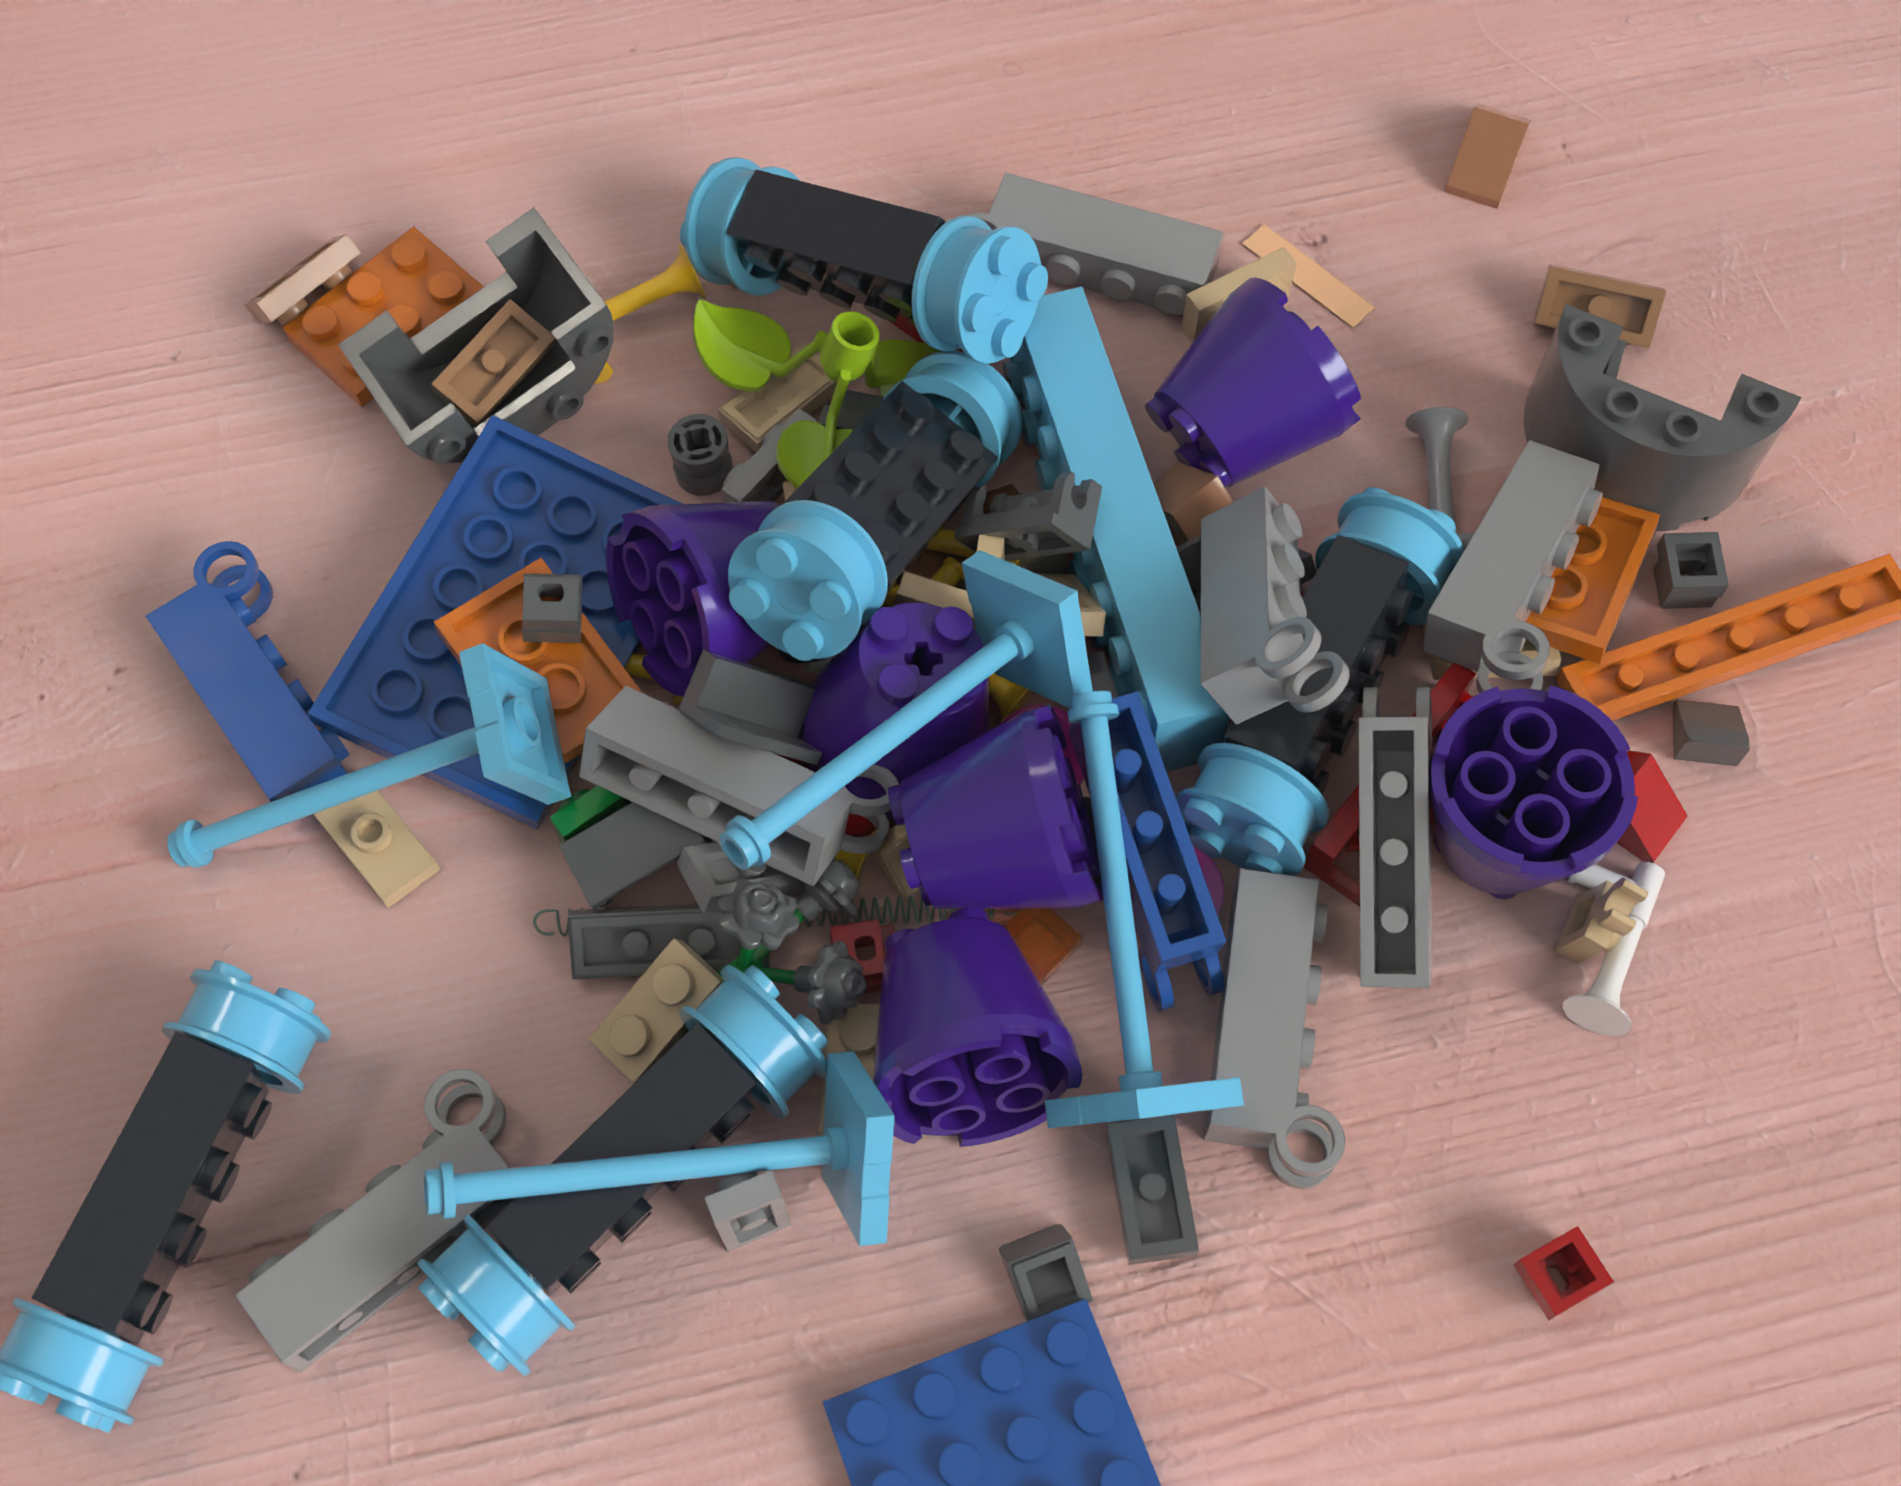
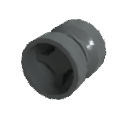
(700, 454)

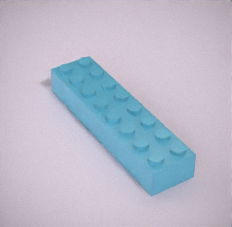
(1133, 563)

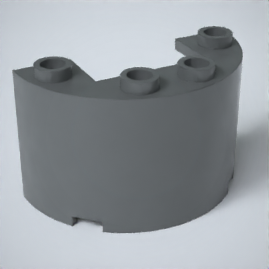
(542, 283)
(1646, 445)

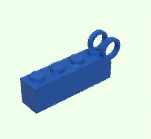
(240, 676)
(1164, 875)

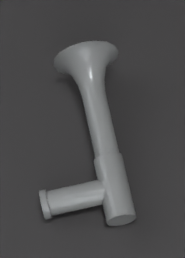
(1437, 429)

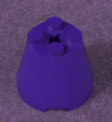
(1254, 388)
(674, 585)
(884, 670)
(1528, 788)
(1000, 822)
(967, 1034)

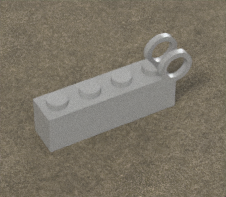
(1108, 243)
(1510, 565)
(1256, 612)
(706, 781)
(1395, 845)
(1263, 1024)
(372, 1249)

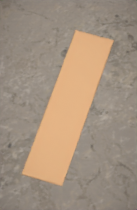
(1313, 278)

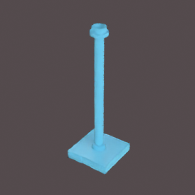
(1028, 637)
(511, 734)
(1141, 1088)
(852, 1155)

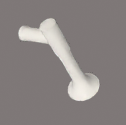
(1600, 1006)

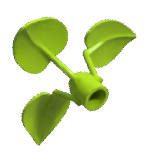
(747, 347)

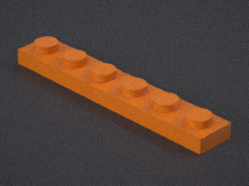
(1739, 639)

